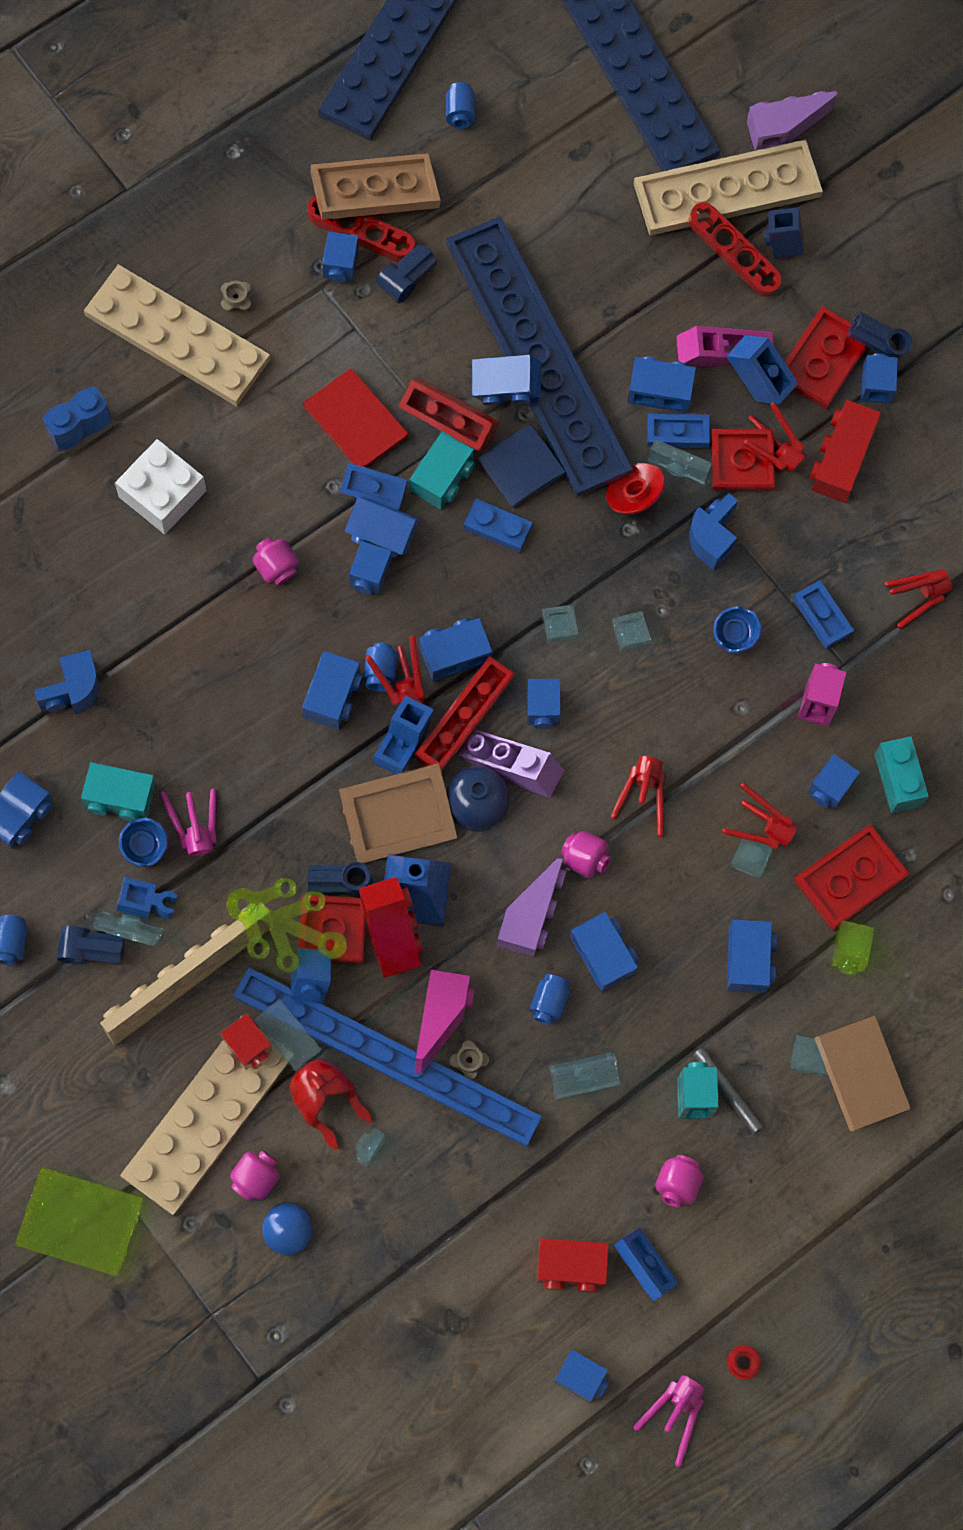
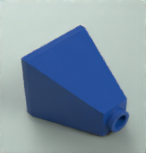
(426, 883)

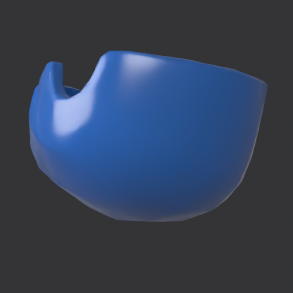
(737, 630)
(143, 842)
(287, 1228)

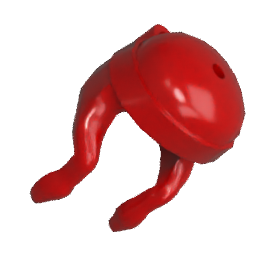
(310, 1089)

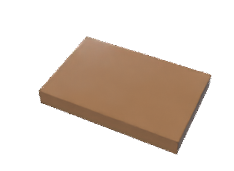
(862, 1073)

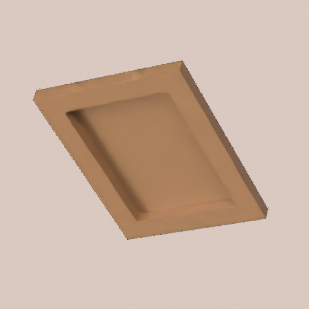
(398, 813)

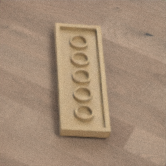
(730, 184)
(177, 335)
(177, 980)
(200, 1126)

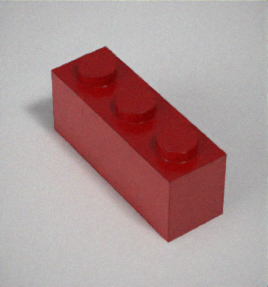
(449, 414)
(844, 450)
(391, 926)

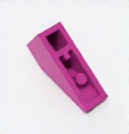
(710, 345)
(443, 1013)

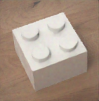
(160, 486)

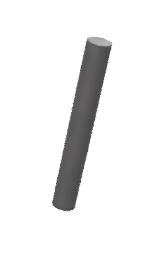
(730, 1093)

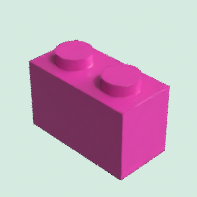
(822, 694)

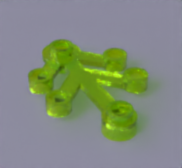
(280, 921)

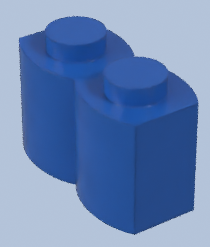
(73, 420)
(20, 807)

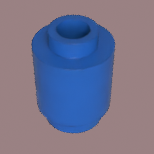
(460, 105)
(386, 660)
(12, 939)
(550, 999)

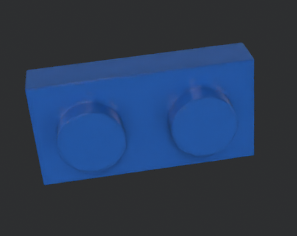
(678, 430)
(374, 485)
(497, 525)
(823, 614)
(646, 1264)

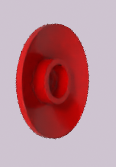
(636, 490)

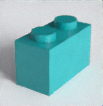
(442, 470)
(901, 775)
(118, 792)
(697, 1091)

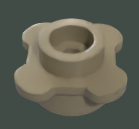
(235, 288)
(469, 1069)

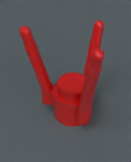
(788, 454)
(931, 584)
(407, 687)
(647, 775)
(779, 827)

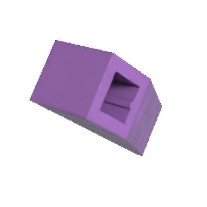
(787, 119)
(514, 762)
(525, 917)

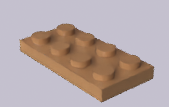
(375, 186)

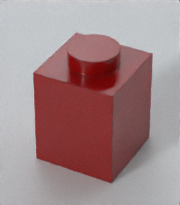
(247, 1043)

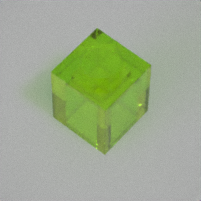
(852, 947)

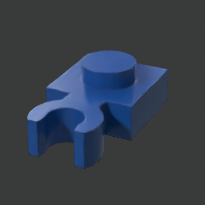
(140, 897)

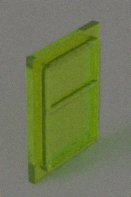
(79, 1221)

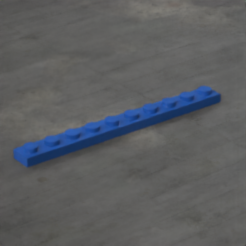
(393, 1060)

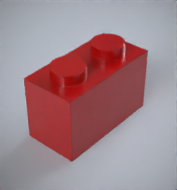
(572, 1264)

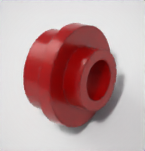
(753, 1357)

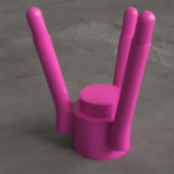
(197, 840)
(685, 1395)

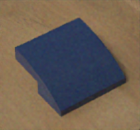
(522, 465)

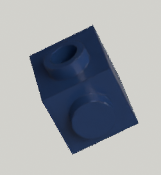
(785, 233)

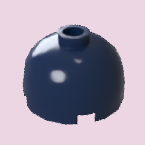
(478, 798)

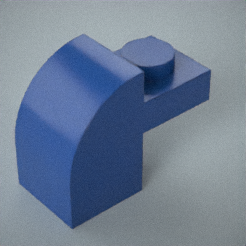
(708, 537)
(79, 688)
(404, 735)

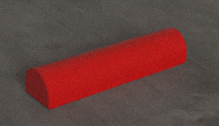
(465, 714)

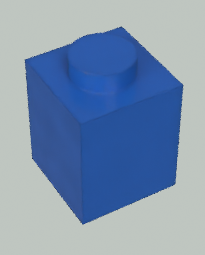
(340, 257)
(879, 379)
(370, 568)
(543, 703)
(833, 783)
(311, 977)
(582, 1377)

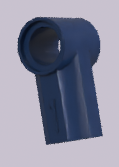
(402, 278)
(878, 336)
(336, 878)
(82, 945)

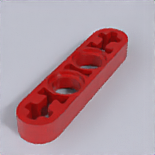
(362, 226)
(731, 252)

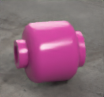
(275, 561)
(586, 854)
(255, 1175)
(679, 1181)

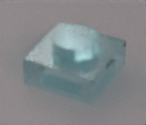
(559, 623)
(631, 631)
(751, 857)
(369, 1146)

